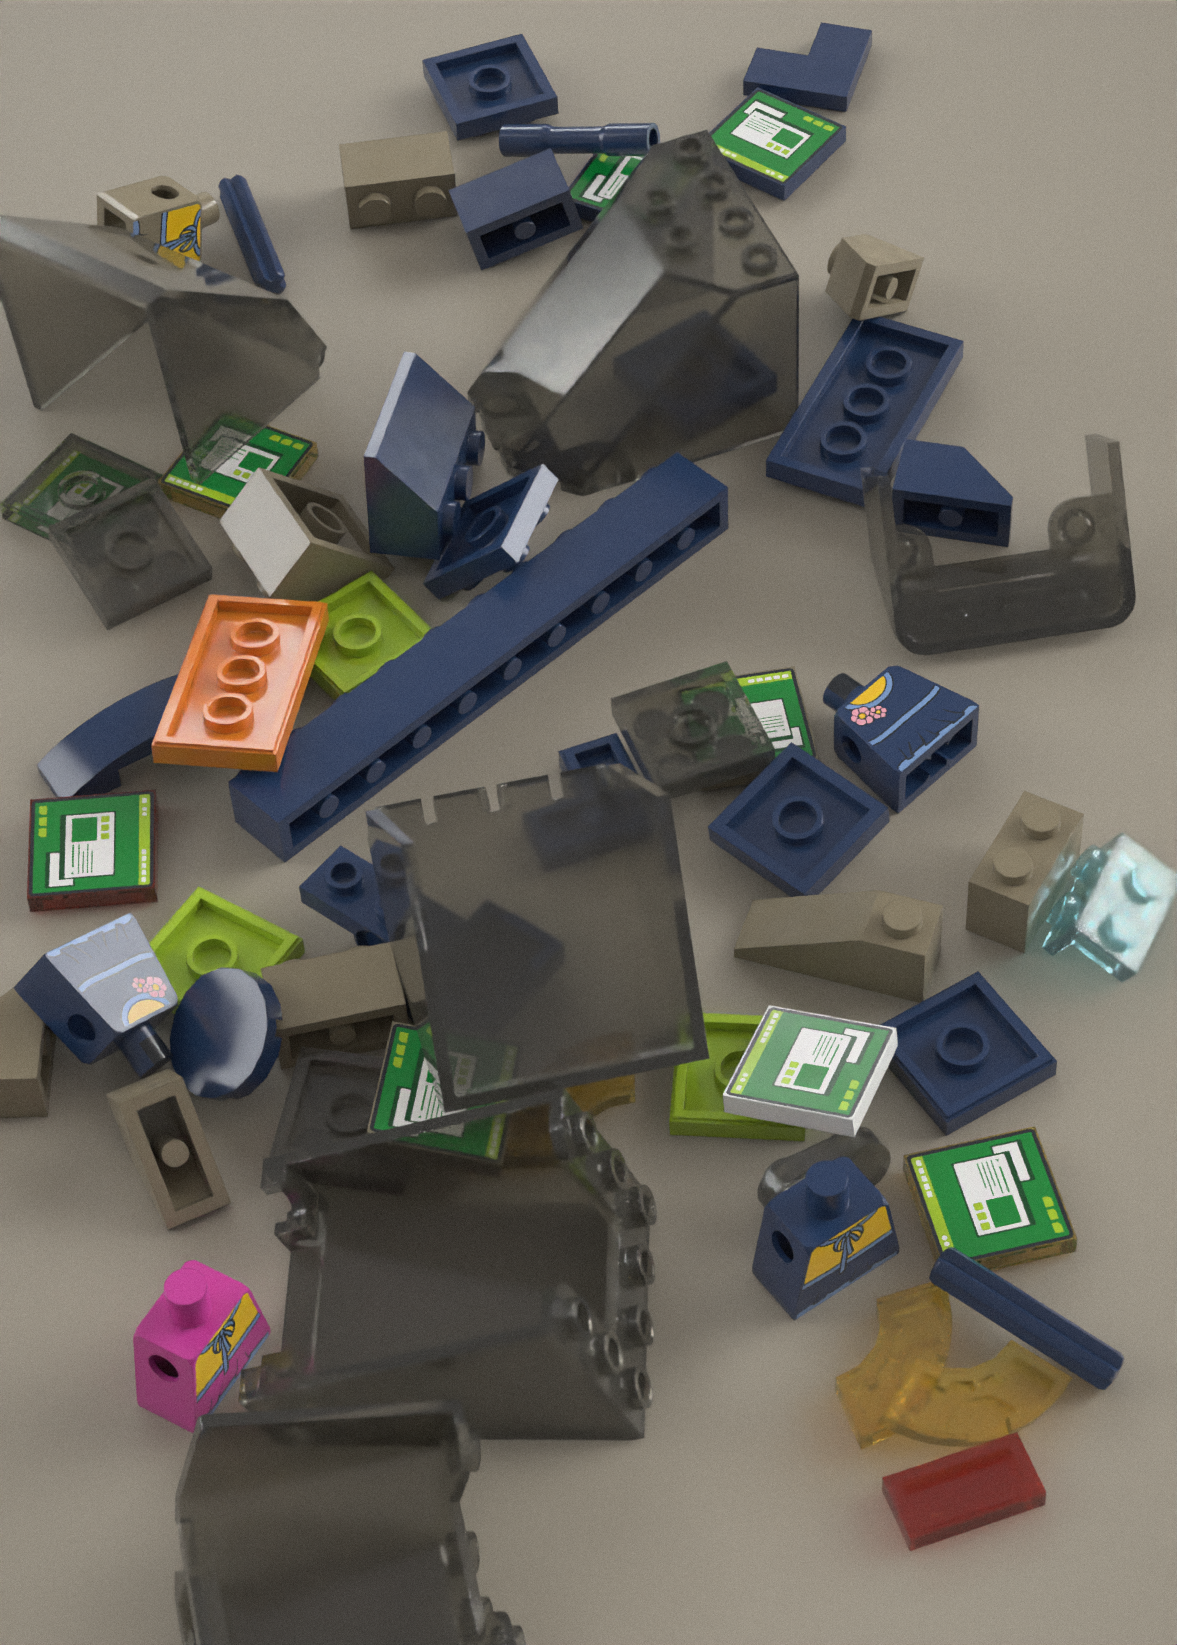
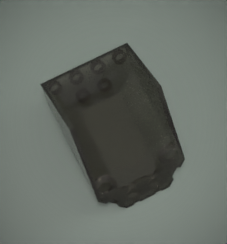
(651, 333)

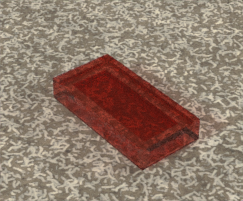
(963, 1491)

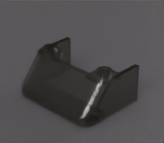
(1063, 590)

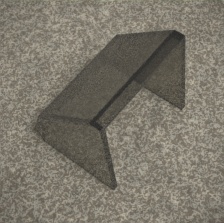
(222, 344)
(540, 933)

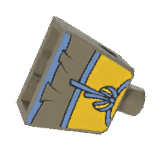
(160, 212)

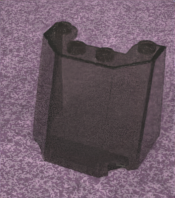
(332, 1529)

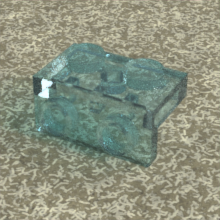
(1113, 906)

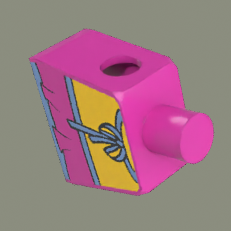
(204, 1335)

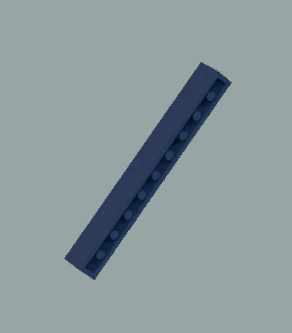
(480, 655)

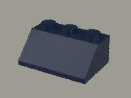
(420, 463)

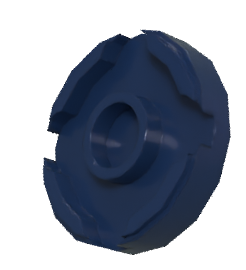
(226, 1034)

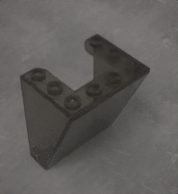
(469, 1265)

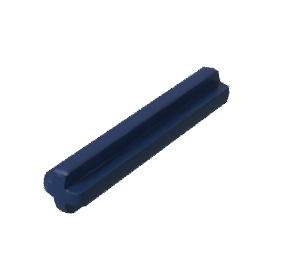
(252, 234)
(1026, 1318)

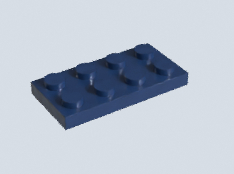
(864, 406)

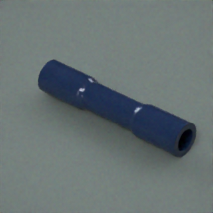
(611, 139)

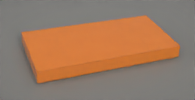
(241, 683)

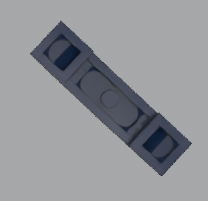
(110, 740)

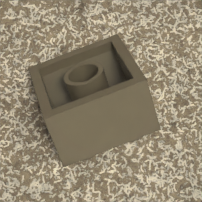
(299, 538)

